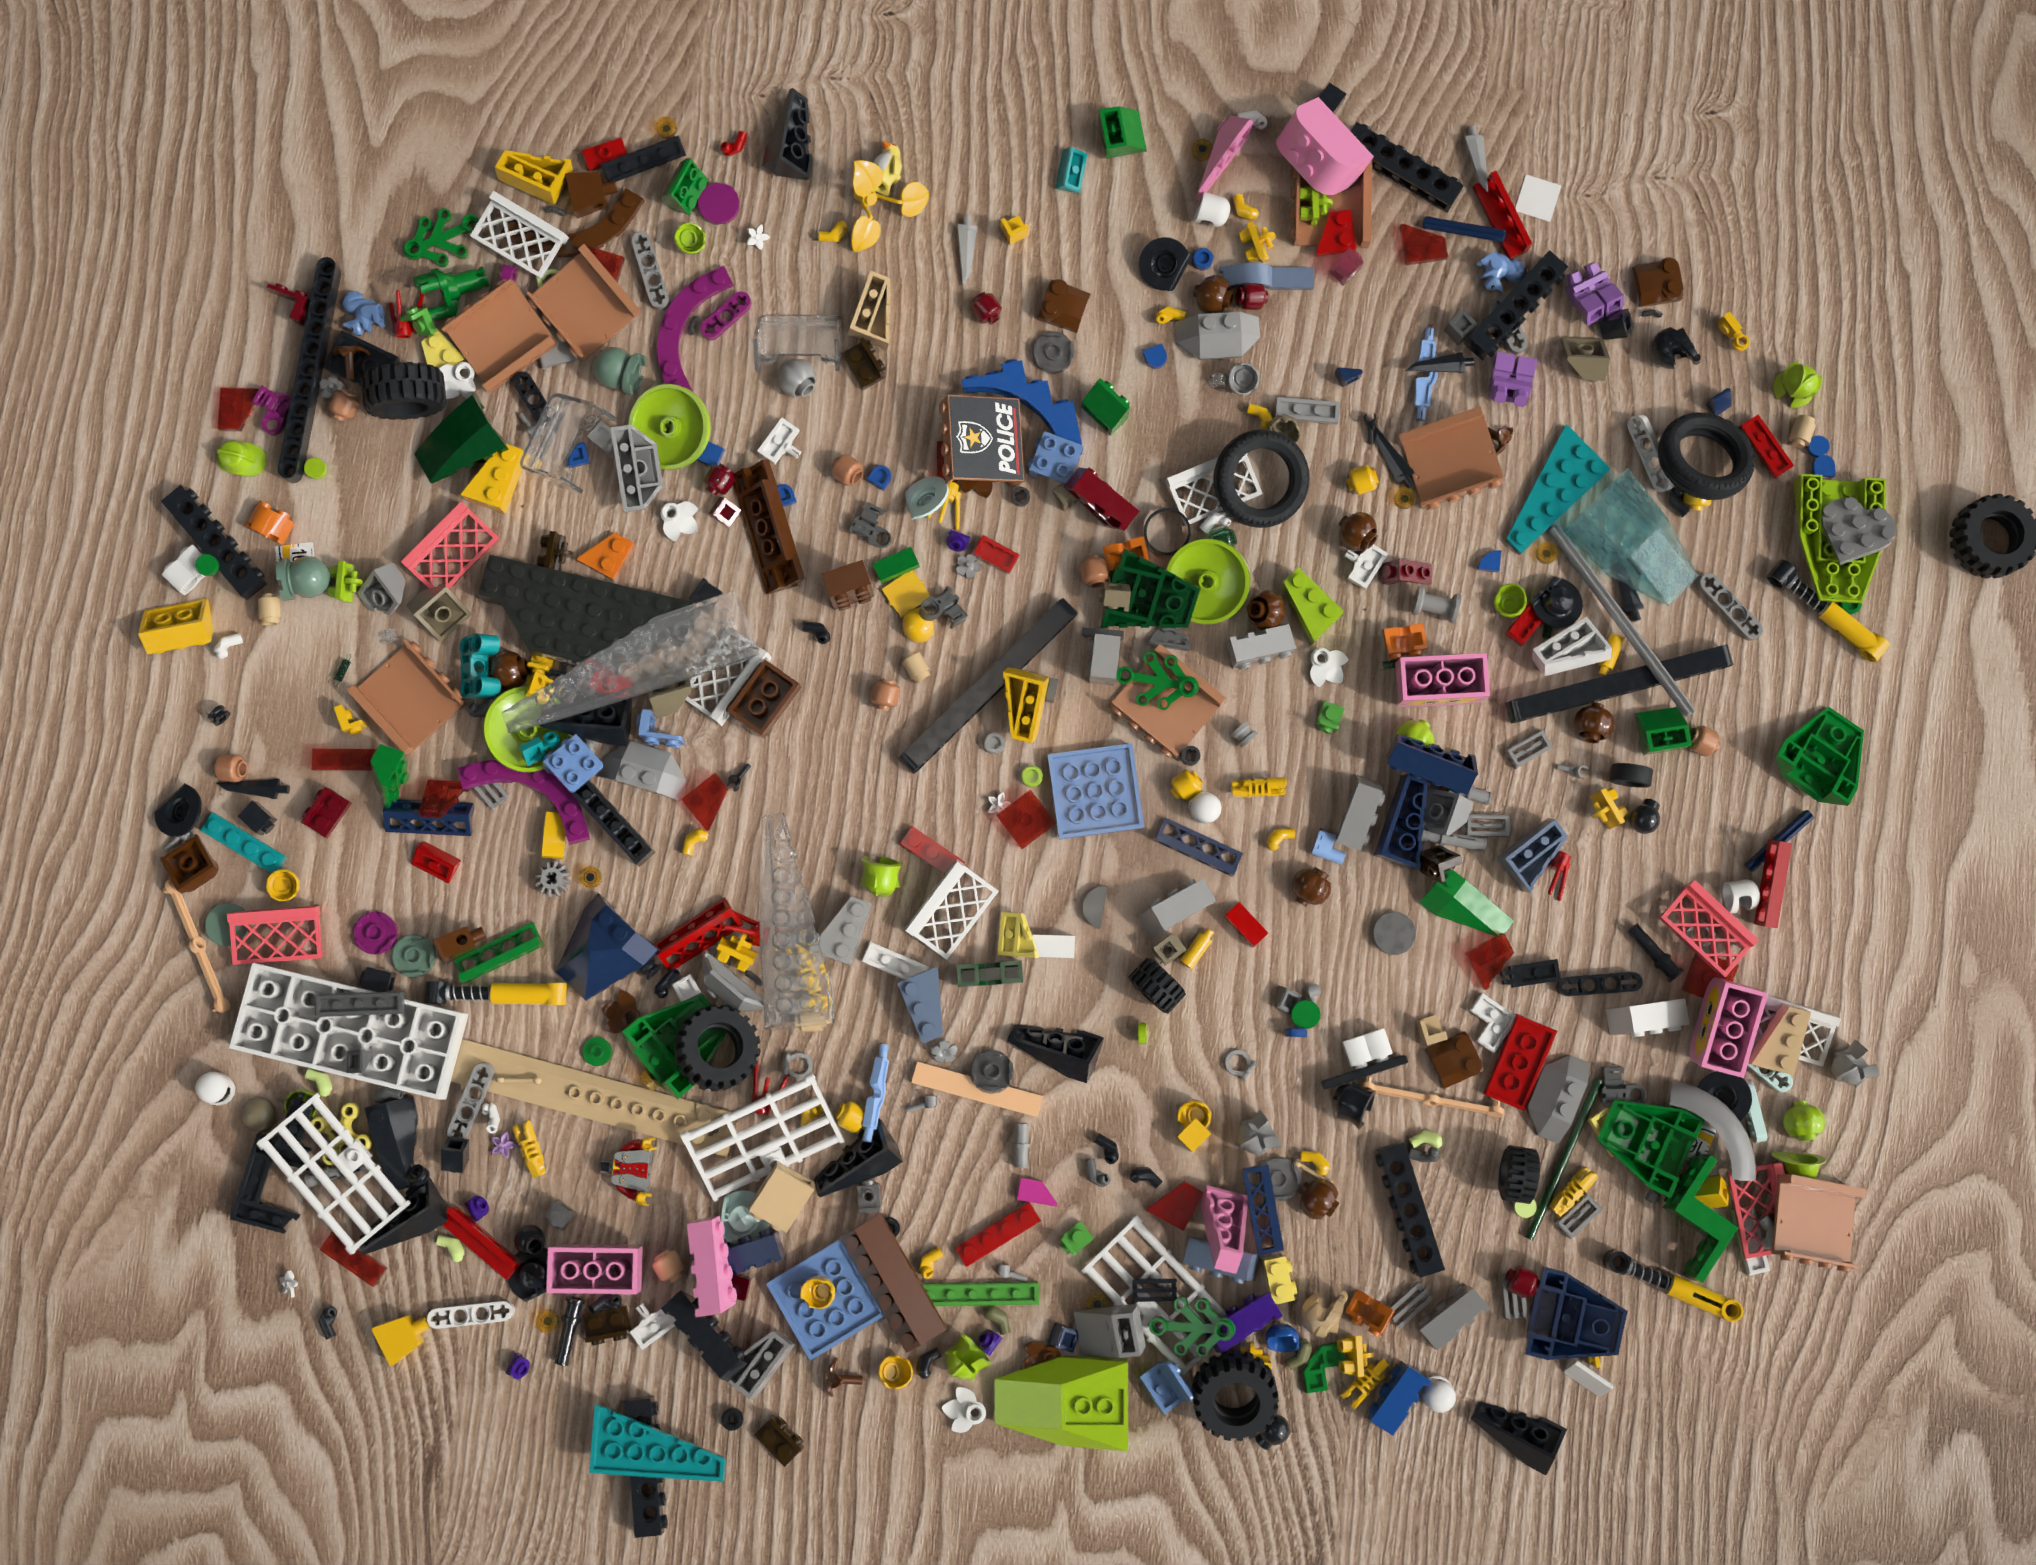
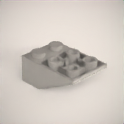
(1110, 1331)

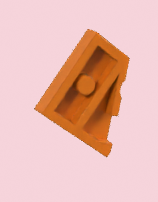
(607, 555)

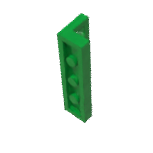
(502, 959)

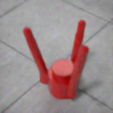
(402, 329)
(1559, 863)
(754, 932)
(765, 1110)

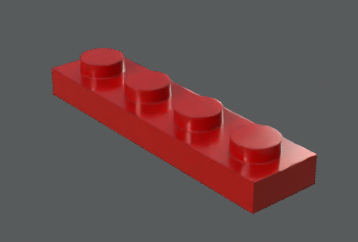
(997, 1234)

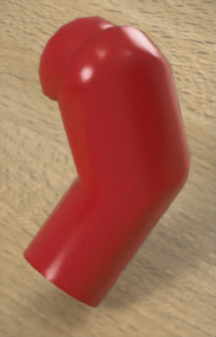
(734, 147)

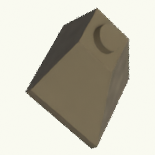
(1587, 357)
(439, 611)
(669, 698)

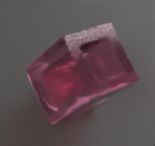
(1346, 266)

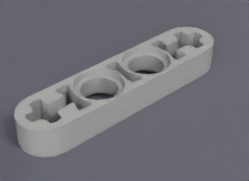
(652, 270)
(1733, 603)
(469, 1101)

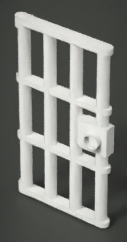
(770, 1151)
(346, 1162)
(1149, 1310)

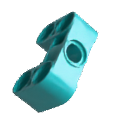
(475, 652)

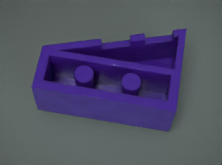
(1247, 1319)

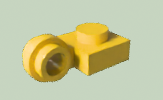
(1730, 326)

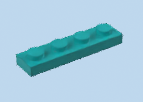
(243, 843)

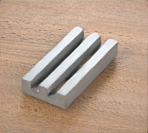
(1513, 758)
(498, 800)
(1469, 825)
(1559, 1222)
(1416, 1310)
(1516, 1314)

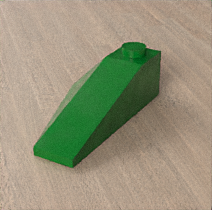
(1465, 905)

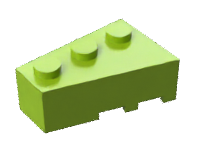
(1311, 604)

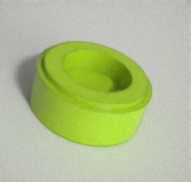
(315, 468)
(1032, 776)
(1142, 1033)

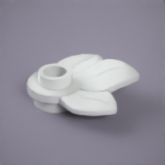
(455, 383)
(682, 520)
(1329, 669)
(960, 1410)

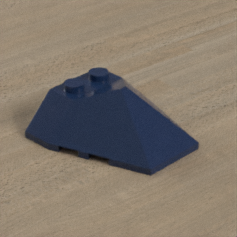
(602, 950)
(1572, 1320)

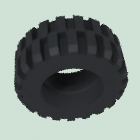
(403, 391)
(1972, 551)
(740, 1032)
(1239, 1421)

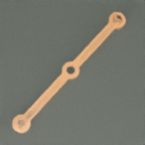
(220, 1003)
(1434, 1100)

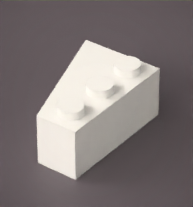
(1572, 649)
(1648, 1017)

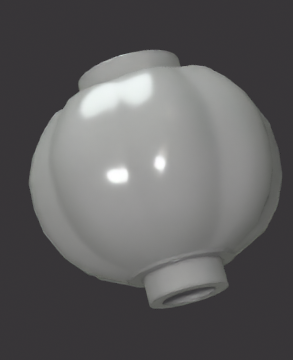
(797, 378)

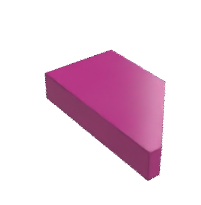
(1035, 1192)

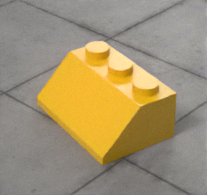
(176, 626)

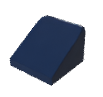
(1347, 375)
(1720, 402)
(1063, 1337)

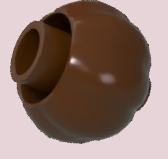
(1213, 294)
(1358, 531)
(1266, 610)
(509, 669)
(1594, 723)
(1311, 886)
(1318, 1198)

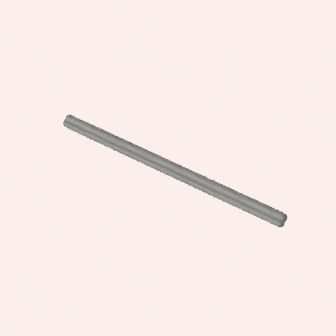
(1622, 621)

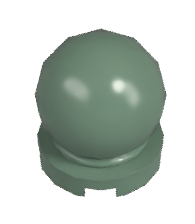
(618, 369)
(303, 577)

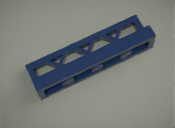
(408, 810)
(1196, 854)
(1269, 1205)

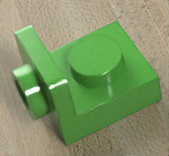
(421, 320)
(1329, 717)
(1075, 1238)

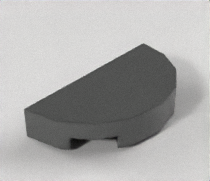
(1090, 632)
(1169, 638)
(1094, 905)

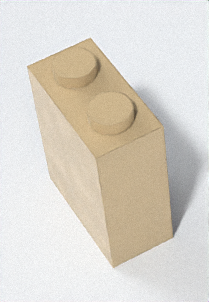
(781, 1197)

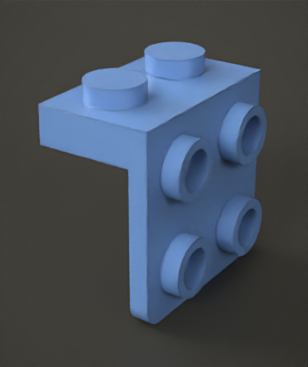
(1054, 458)
(646, 726)
(572, 763)
(1166, 1386)

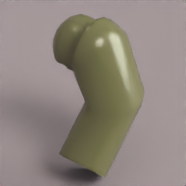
(998, 1316)
(1302, 1356)

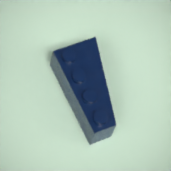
(1433, 764)
(1404, 824)
(755, 1251)

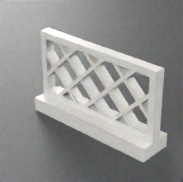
(532, 223)
(1202, 471)
(720, 712)
(933, 903)
(1817, 1017)

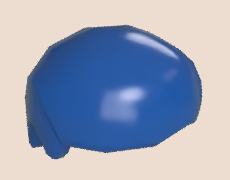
(1282, 1338)

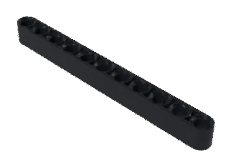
(305, 361)
(1616, 684)
(987, 686)

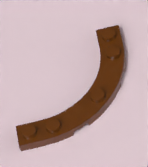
(596, 236)

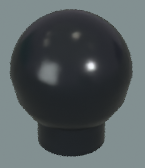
(1645, 817)
(529, 1240)
(1275, 1434)

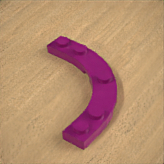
(675, 319)
(540, 781)

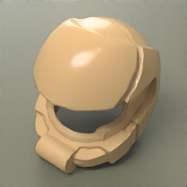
(1322, 1320)

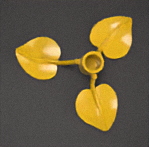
(864, 181)

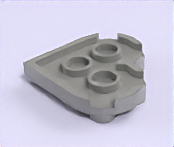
(1856, 531)

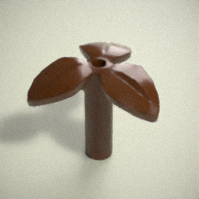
(348, 352)
(1502, 436)
(835, 1380)

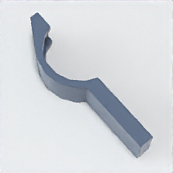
(1272, 277)

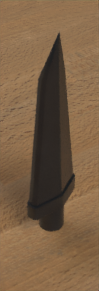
(1449, 363)
(1398, 466)
(1630, 601)
(265, 788)

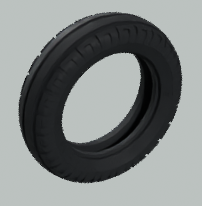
(1718, 430)
(1298, 478)

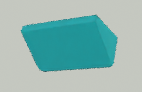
(1071, 170)

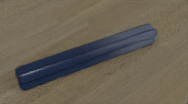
(1464, 229)
(1784, 835)

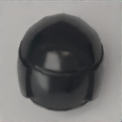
(1670, 343)

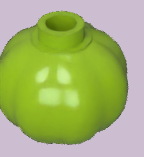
(1416, 730)
(1804, 1121)

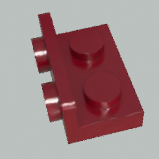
(325, 811)

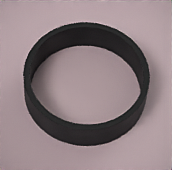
(1162, 510)

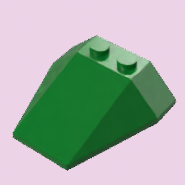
(1824, 758)
(653, 1042)
(1650, 1141)

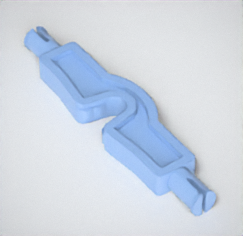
(1424, 385)
(878, 1084)

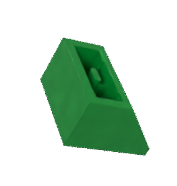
(1121, 131)
(684, 187)
(1106, 406)
(1662, 731)
(389, 773)

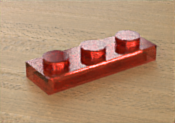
(342, 759)
(361, 1265)

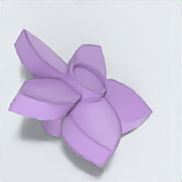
(503, 1145)

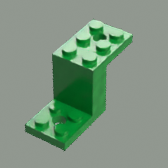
(1700, 1218)

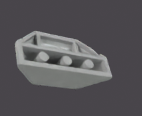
(1218, 334)
(636, 467)
(645, 769)
(728, 986)
(1558, 1096)

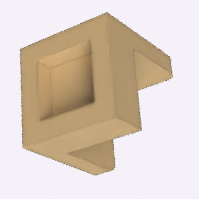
(1431, 1030)

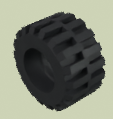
(1157, 985)
(1519, 1174)

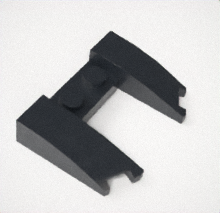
(247, 1204)

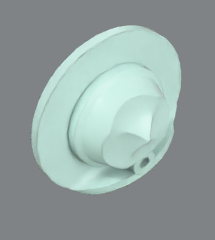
(926, 496)
(737, 1218)

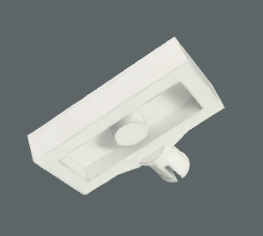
(780, 442)
(1365, 565)
(652, 1326)

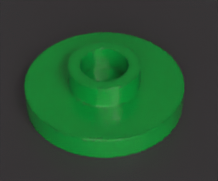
(1305, 1014)
(597, 1051)

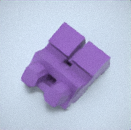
(1593, 294)
(1511, 378)

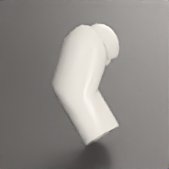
(224, 643)

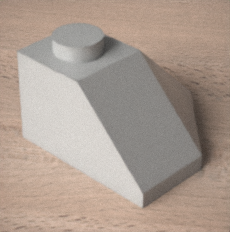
(383, 589)
(1445, 811)

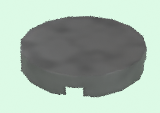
(1053, 352)
(1394, 933)
(992, 1071)
(1284, 1177)

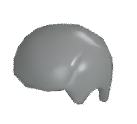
(1243, 378)

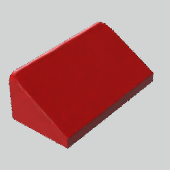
(435, 861)
(1246, 924)

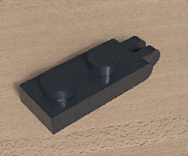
(1532, 973)
(294, 1126)

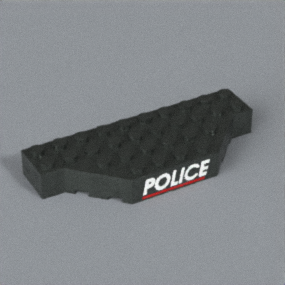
(568, 613)

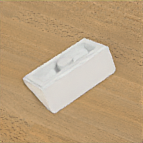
(1055, 946)
(1587, 1378)

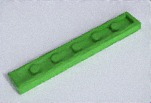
(983, 1293)

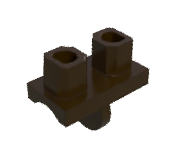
(555, 552)

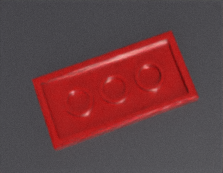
(1520, 1062)

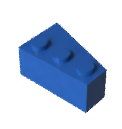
(1397, 1397)

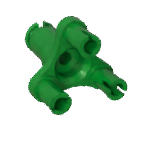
(451, 288)

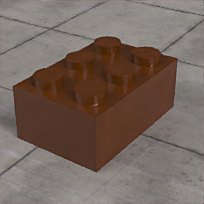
(848, 585)
(764, 698)

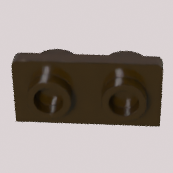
(864, 364)
(1437, 860)
(607, 1324)
(779, 1440)

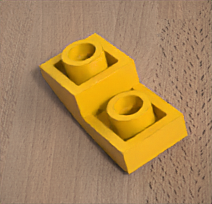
(554, 837)

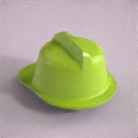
(241, 458)
(1800, 1164)

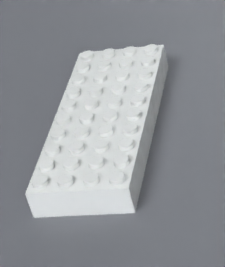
(409, 1049)

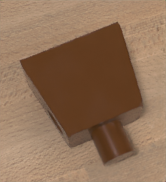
(589, 192)
(449, 946)

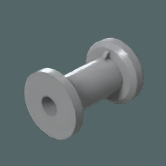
(1436, 604)

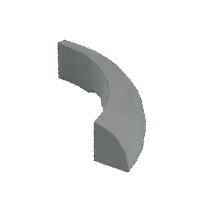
(1725, 1124)

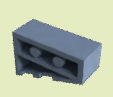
(1532, 853)
(923, 1002)
(1199, 1256)

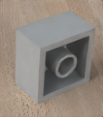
(1104, 661)

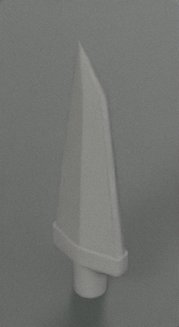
(1476, 151)
(966, 242)

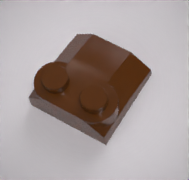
(1659, 282)
(1063, 305)
(190, 865)
(1455, 1059)

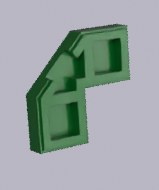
(1314, 1371)

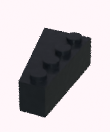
(706, 1336)

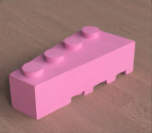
(1225, 1226)
(710, 1266)

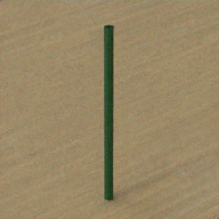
(1564, 1158)

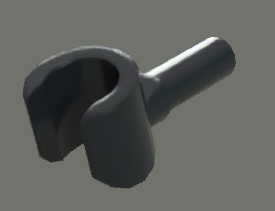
(1371, 424)
(737, 778)

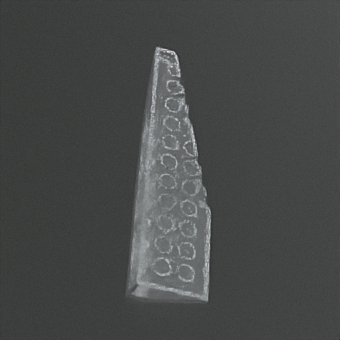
(649, 658)

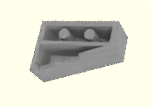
(1260, 647)
(1360, 813)
(1176, 907)
(845, 931)
(1451, 1316)

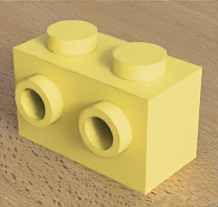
(1278, 1279)

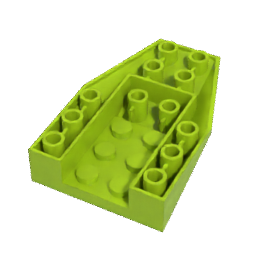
(1834, 581)
(1068, 1401)

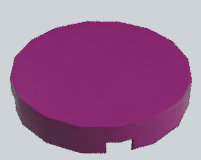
(719, 203)
(375, 933)

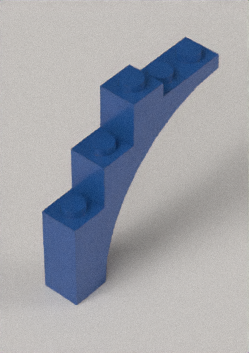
(1036, 396)

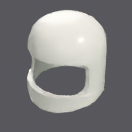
(1213, 209)
(1205, 807)
(1741, 888)
(213, 1086)
(1438, 1395)

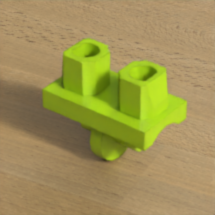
(1311, 212)
(345, 582)

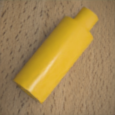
(1616, 643)
(1197, 949)

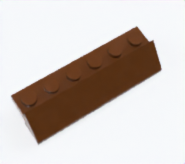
(768, 527)
(893, 1283)

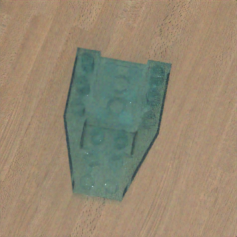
(1633, 541)

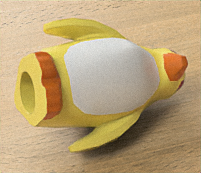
(890, 165)

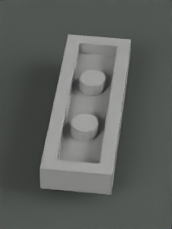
(1309, 410)

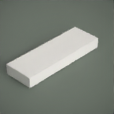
(892, 962)
(1757, 1264)

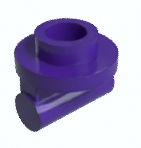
(957, 541)
(477, 1207)
(988, 1341)
(518, 1366)

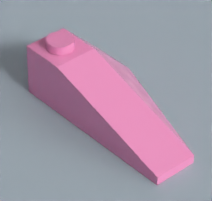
(1229, 140)

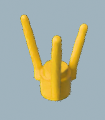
(952, 494)

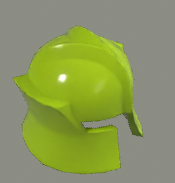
(1800, 382)
(880, 877)
(965, 1359)

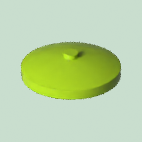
(675, 422)
(1219, 574)
(505, 745)

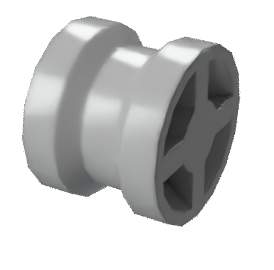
(1244, 734)

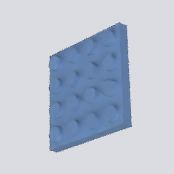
(1095, 791)
(848, 1313)

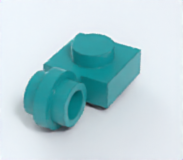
(535, 749)

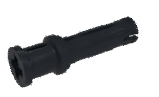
(1661, 959)
(570, 1321)

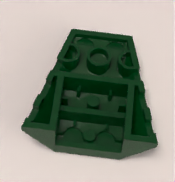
(459, 441)
(1155, 596)

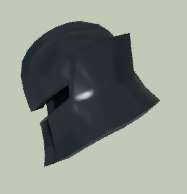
(1352, 1102)

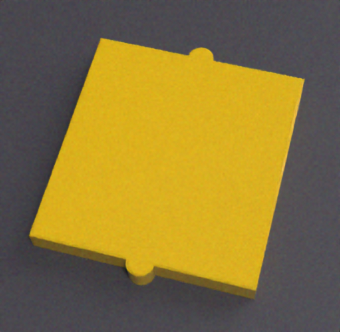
(906, 593)

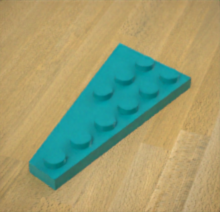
(1562, 481)
(637, 1449)

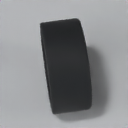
(1631, 775)

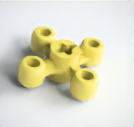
(346, 1122)

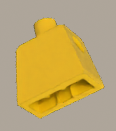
(400, 1337)

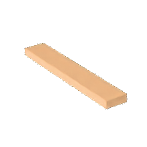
(962, 1085)

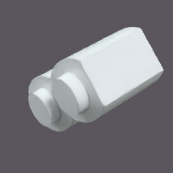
(182, 572)
(1367, 1048)

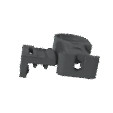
(867, 524)
(948, 605)
(1614, 1089)

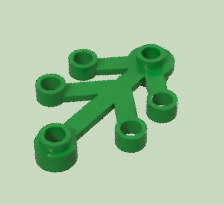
(438, 238)
(1161, 681)
(1195, 1326)

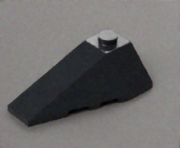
(788, 145)
(604, 725)
(1065, 1052)
(394, 1137)
(860, 1162)
(420, 1217)
(1527, 1438)

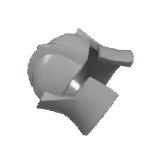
(1851, 1067)
(1257, 1135)

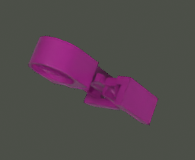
(277, 405)

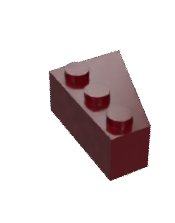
(1101, 499)

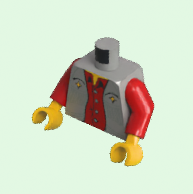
(632, 1169)

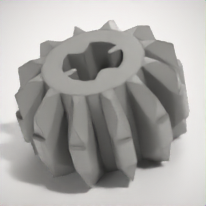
(545, 879)

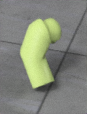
(322, 1080)
(1428, 1137)
(454, 1246)

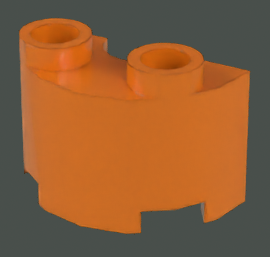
(269, 523)
(1134, 545)
(1405, 640)
(1370, 1312)

